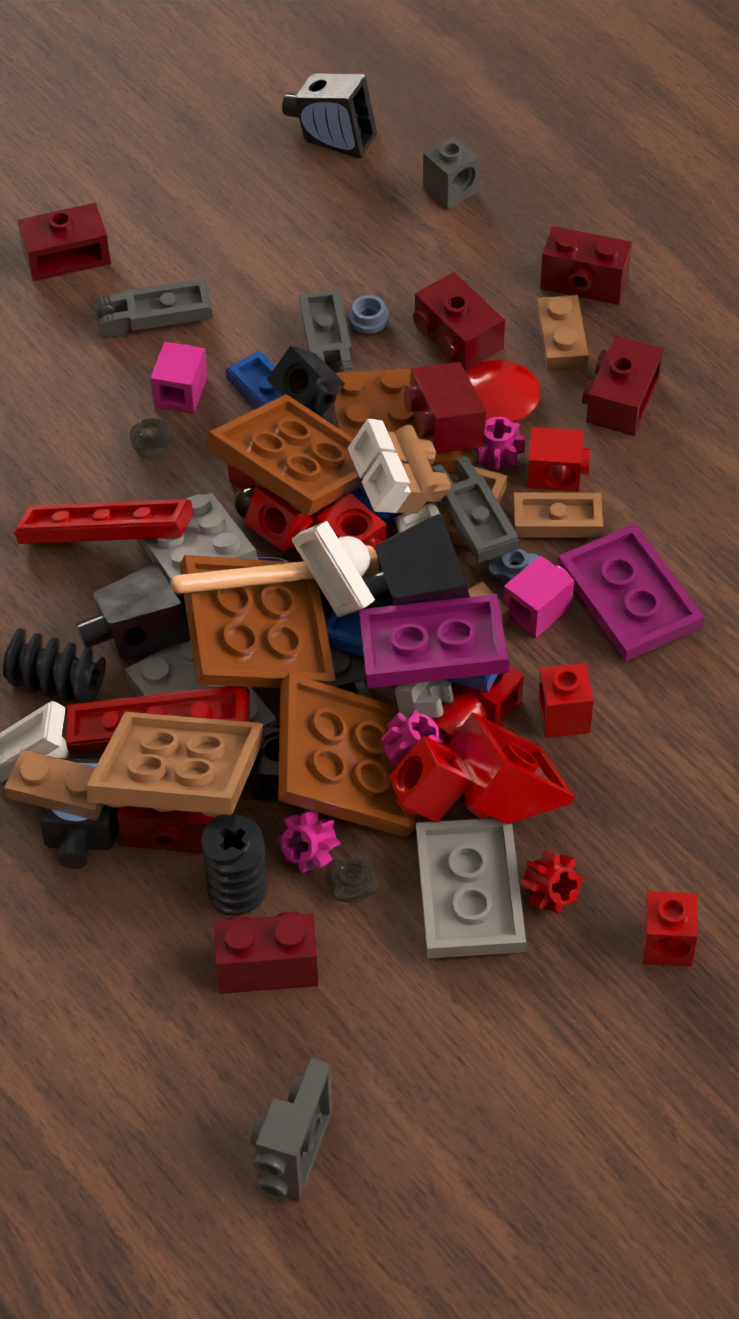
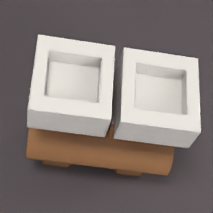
(396, 468)

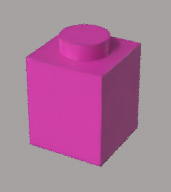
(179, 377)
(539, 596)

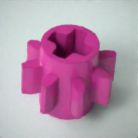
(500, 444)
(406, 732)
(308, 840)

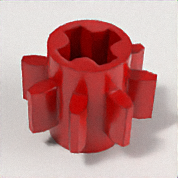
(551, 881)

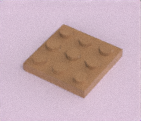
(176, 763)

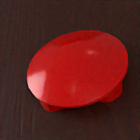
(505, 388)

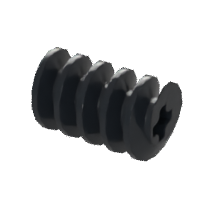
(53, 671)
(234, 864)

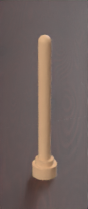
(252, 576)

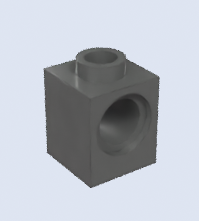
(450, 172)

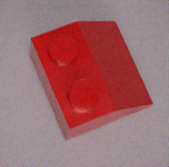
(508, 773)

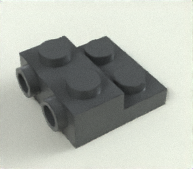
(293, 1133)

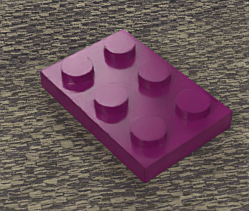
(631, 592)
(433, 641)

